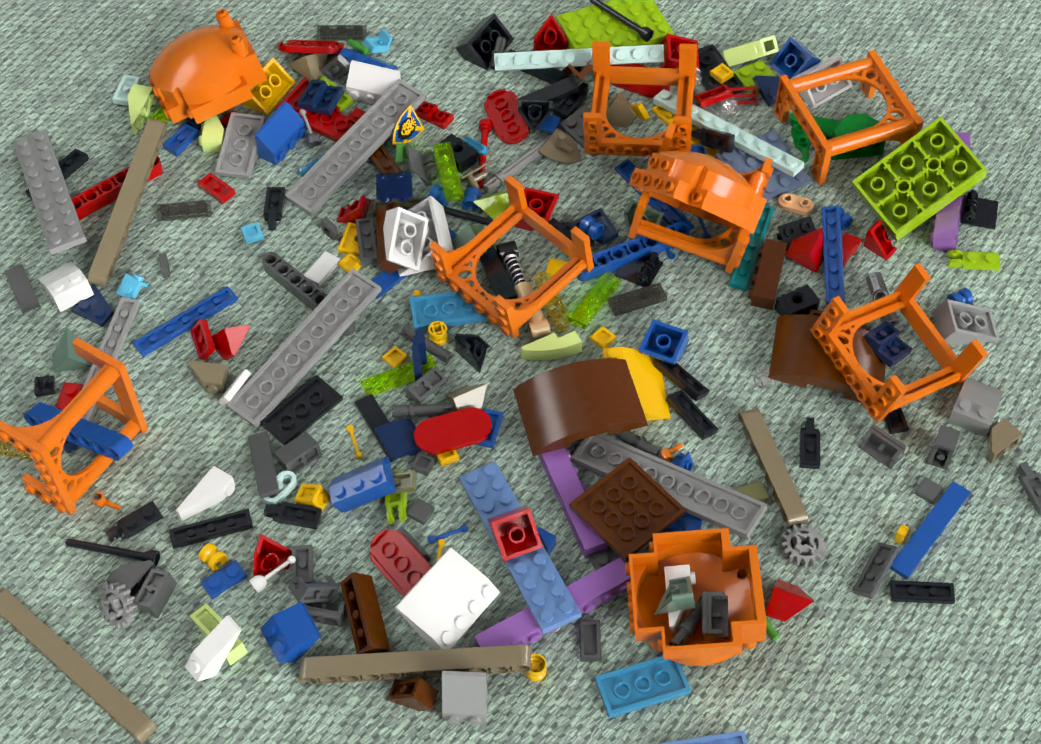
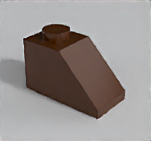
(413, 694)

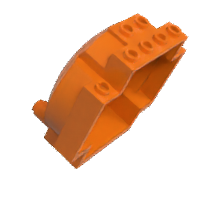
(206, 71)
(703, 188)
(716, 569)

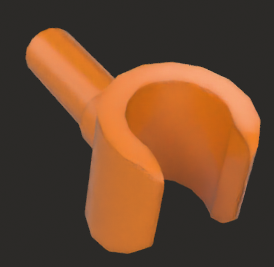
(666, 454)
(103, 501)

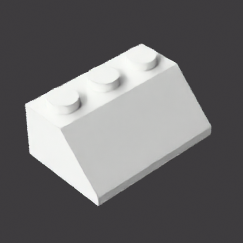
(369, 81)
(821, 94)

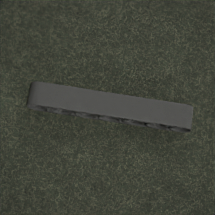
(296, 283)

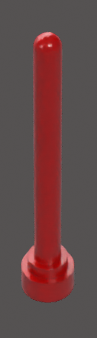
(485, 127)

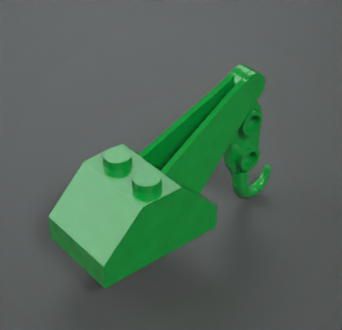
(836, 128)

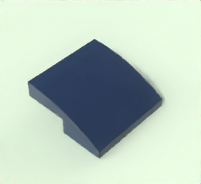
(320, 97)
(886, 344)
(419, 353)
(398, 438)

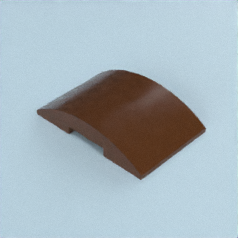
(801, 359)
(578, 403)

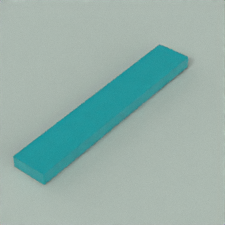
(742, 275)

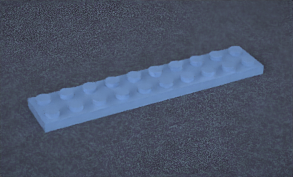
(532, 572)

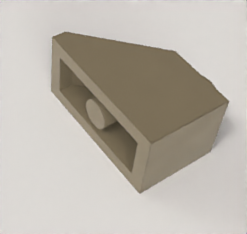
(210, 376)
(1001, 439)

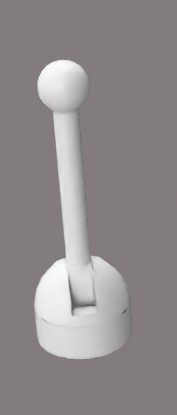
(260, 582)

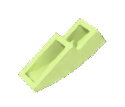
(552, 347)
(206, 620)

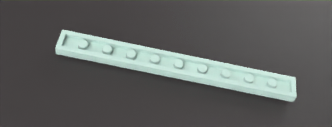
(576, 57)
(743, 140)

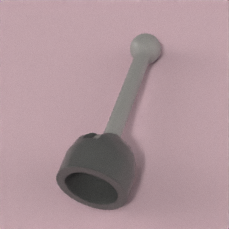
(312, 139)

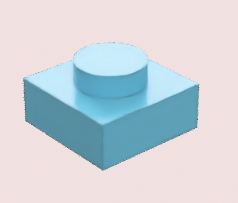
(252, 233)

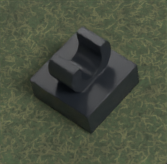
(44, 385)

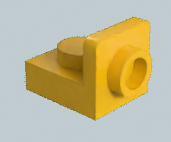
(312, 495)

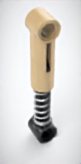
(508, 253)

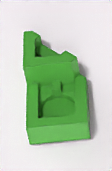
(401, 151)

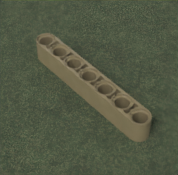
(773, 467)

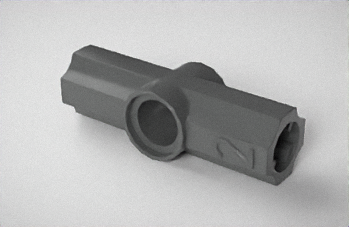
(878, 290)

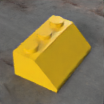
(271, 91)

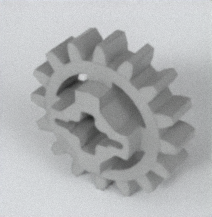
(804, 546)
(117, 603)

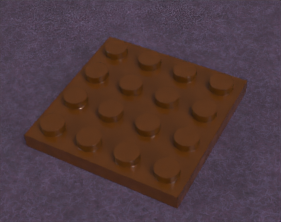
(627, 508)

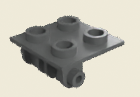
(422, 164)

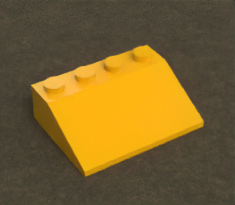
(647, 381)

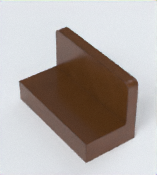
(569, 70)

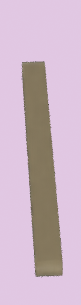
(127, 203)
(414, 664)
(75, 668)

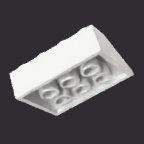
(436, 231)
(447, 600)

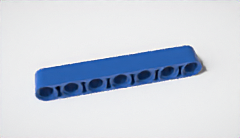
(625, 255)
(84, 433)

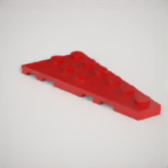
(329, 126)

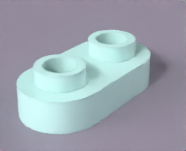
(284, 489)

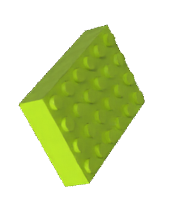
(594, 24)
(919, 178)

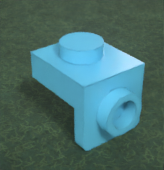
(379, 43)
(131, 286)

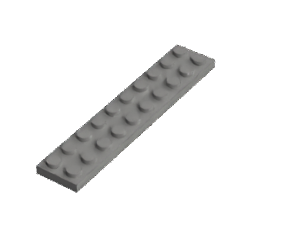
(353, 148)
(49, 192)
(304, 348)
(695, 493)

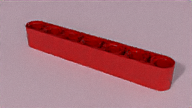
(106, 191)

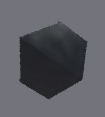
(534, 112)
(472, 349)

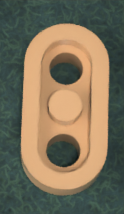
(795, 204)

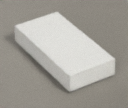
(322, 268)
(234, 387)

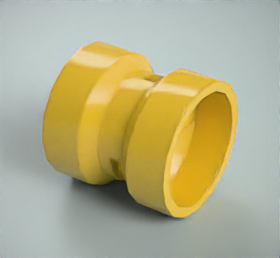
(438, 332)
(211, 555)
(538, 664)

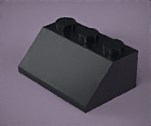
(482, 40)

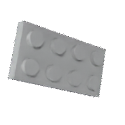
(239, 146)

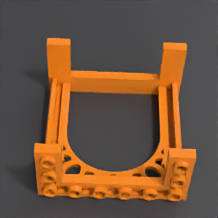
(868, 72)
(630, 146)
(726, 255)
(504, 312)
(892, 393)
(43, 438)

